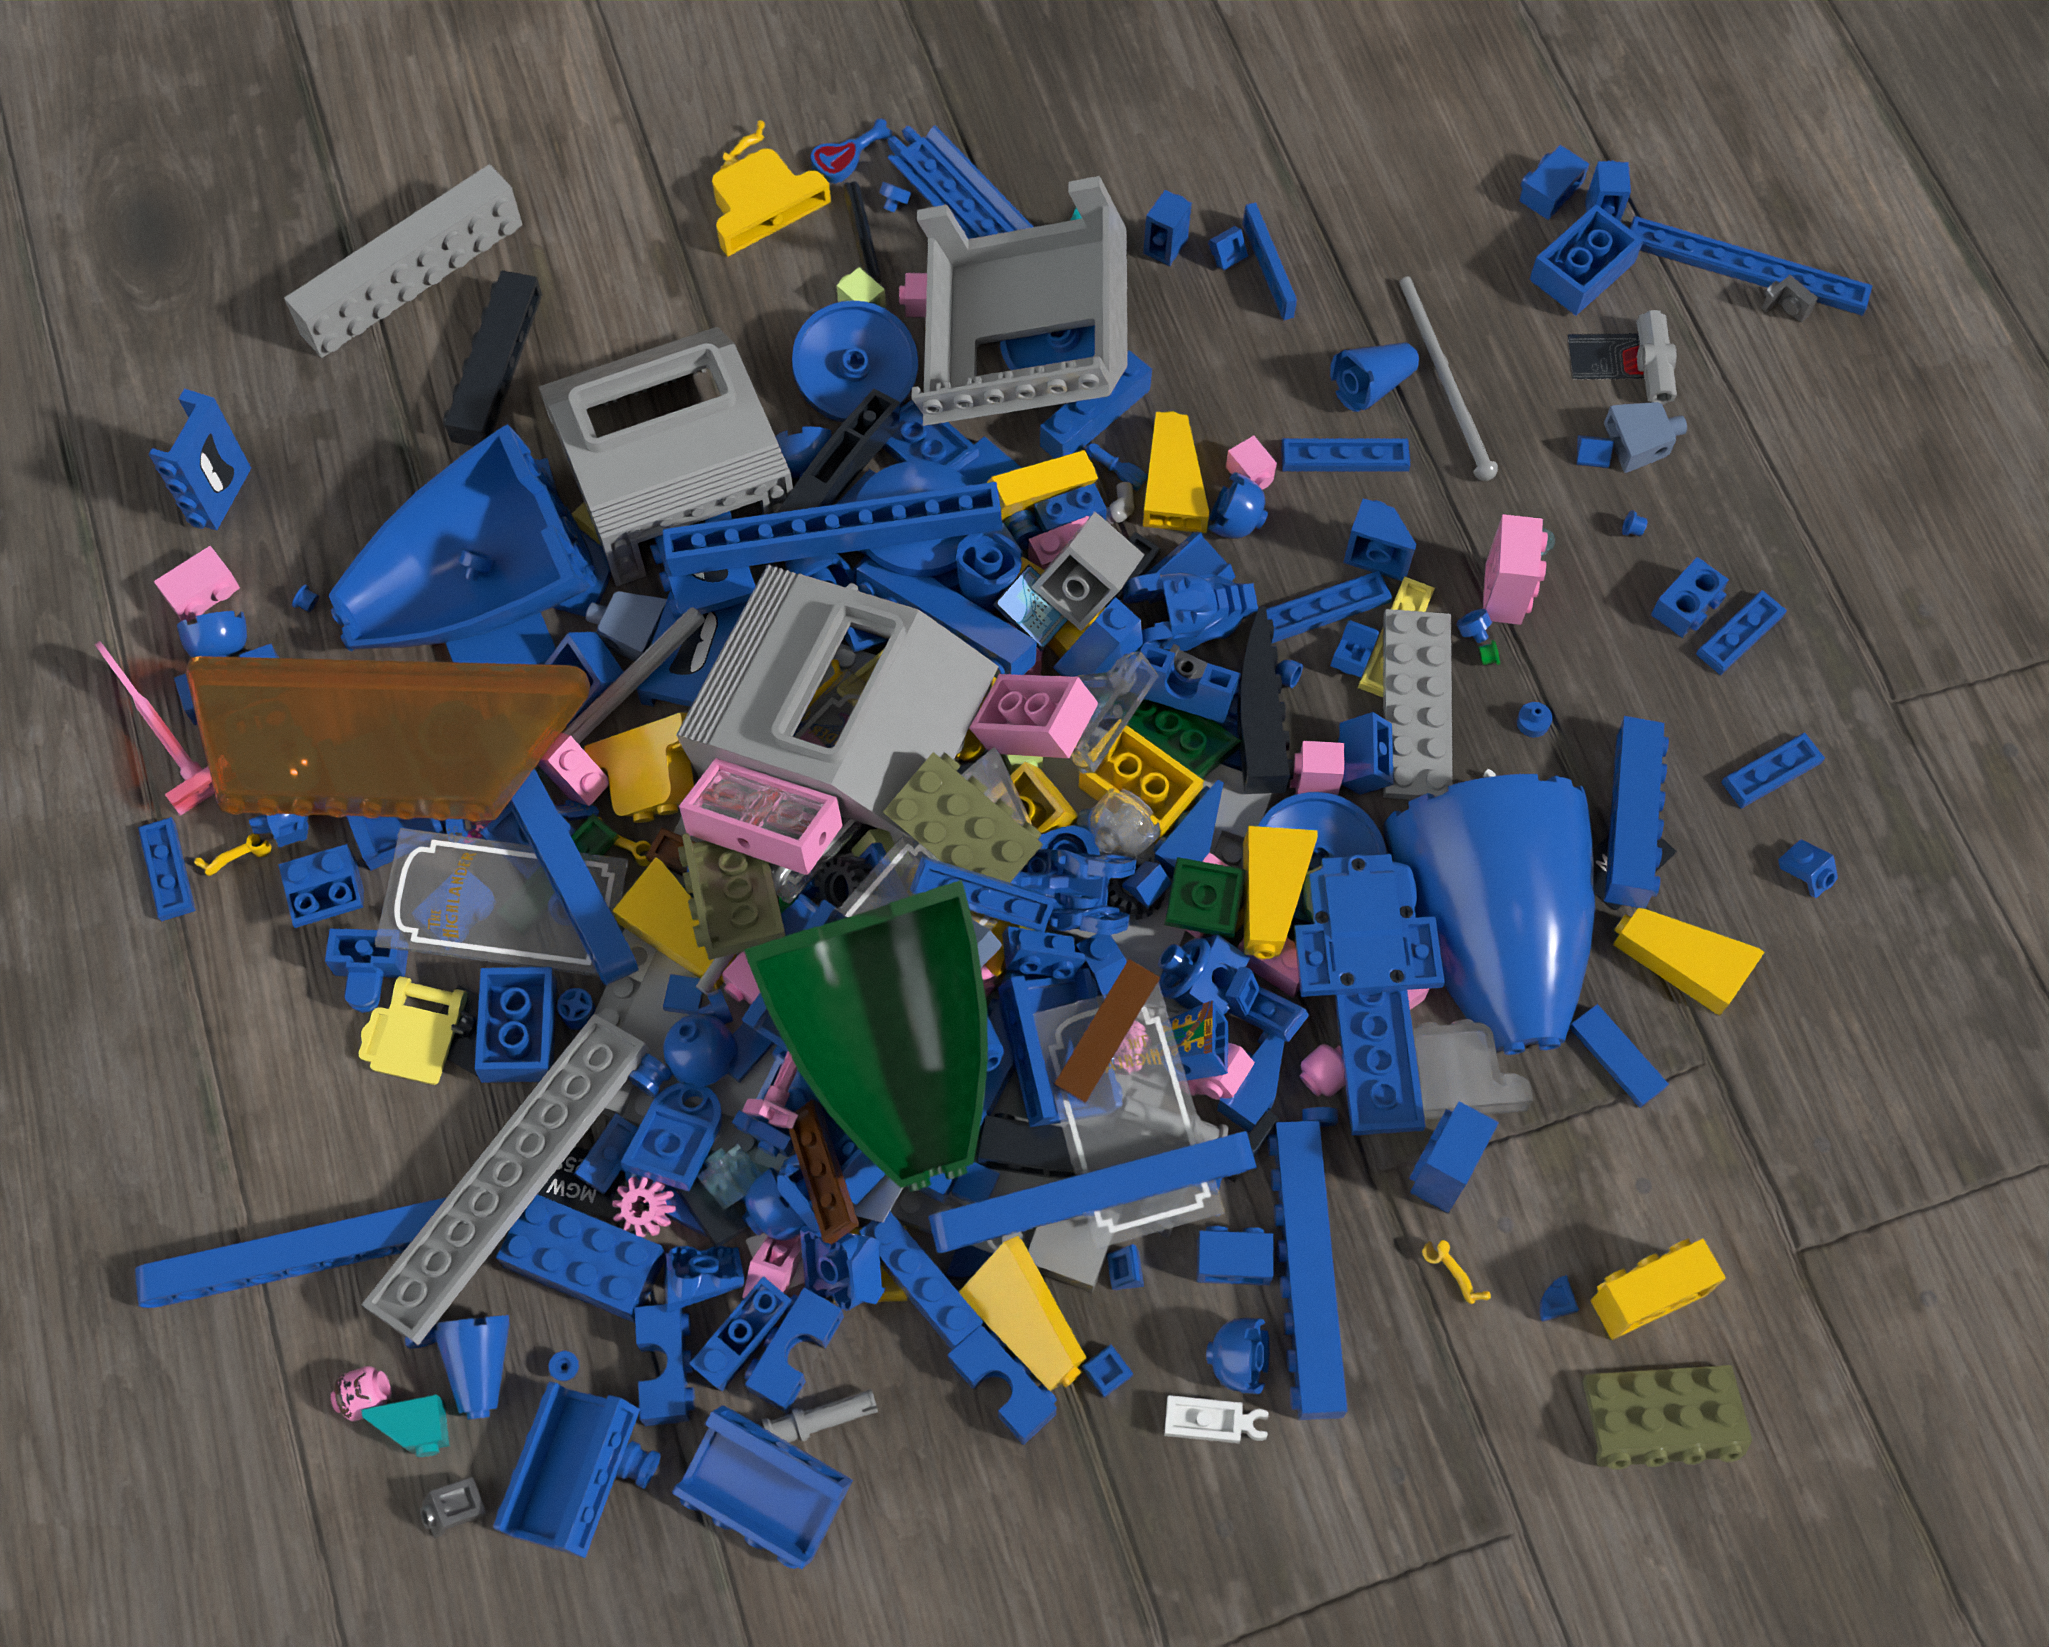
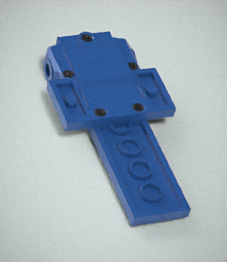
(1368, 955)

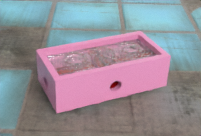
(761, 816)

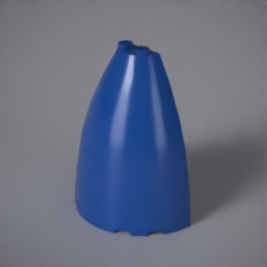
(489, 500)
(1511, 897)

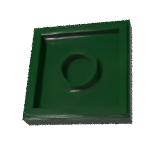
(1205, 897)

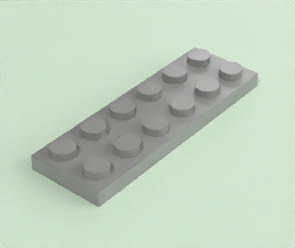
(1418, 701)

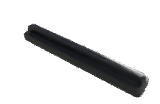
(861, 230)

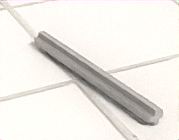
(635, 675)

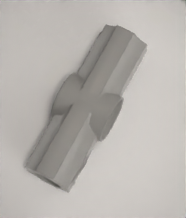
(1656, 357)

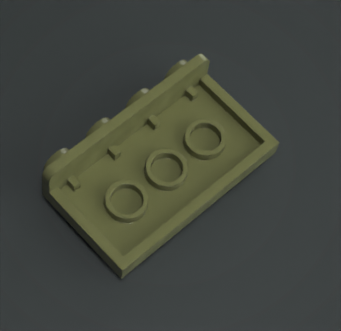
(962, 823)
(730, 899)
(1667, 1416)

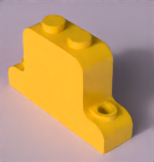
(762, 197)
(645, 769)

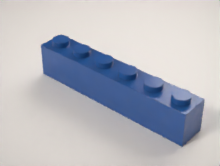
(980, 629)
(1635, 813)

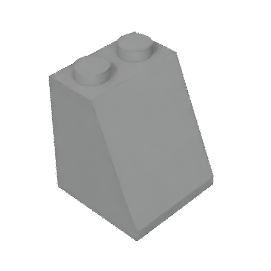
(1088, 571)

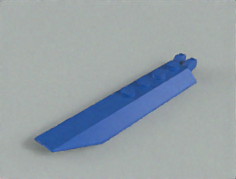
(952, 180)

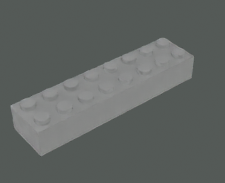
(404, 261)

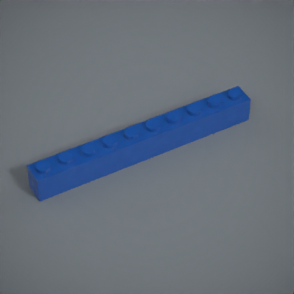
(832, 529)

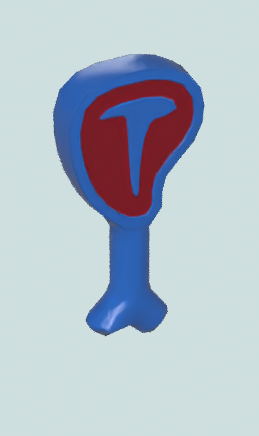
(840, 160)

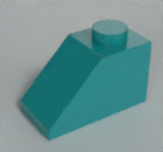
(413, 1424)

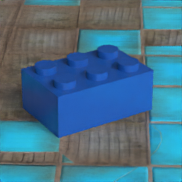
(1586, 259)
(515, 1024)
(1451, 1156)

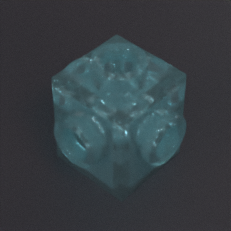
(728, 1175)

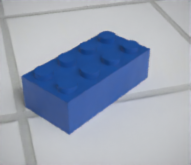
(582, 1257)

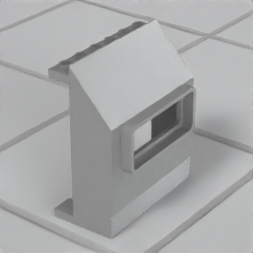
(1022, 288)
(673, 465)
(773, 662)

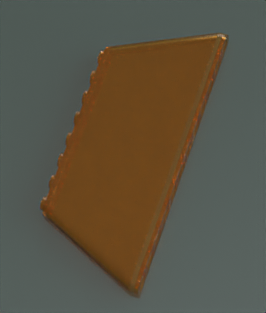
(377, 733)

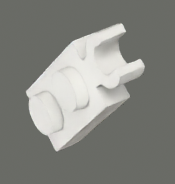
(1211, 1420)

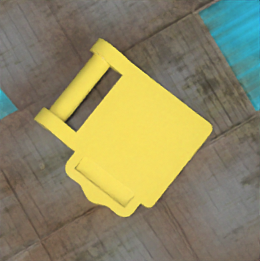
(410, 1039)

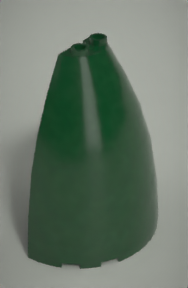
(889, 1028)

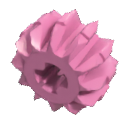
(638, 1219)

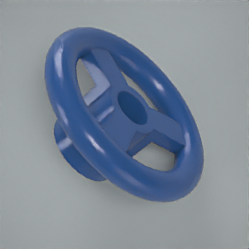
(1178, 963)

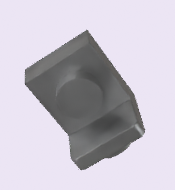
(1791, 296)
(451, 1506)

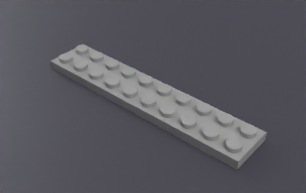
(505, 1179)

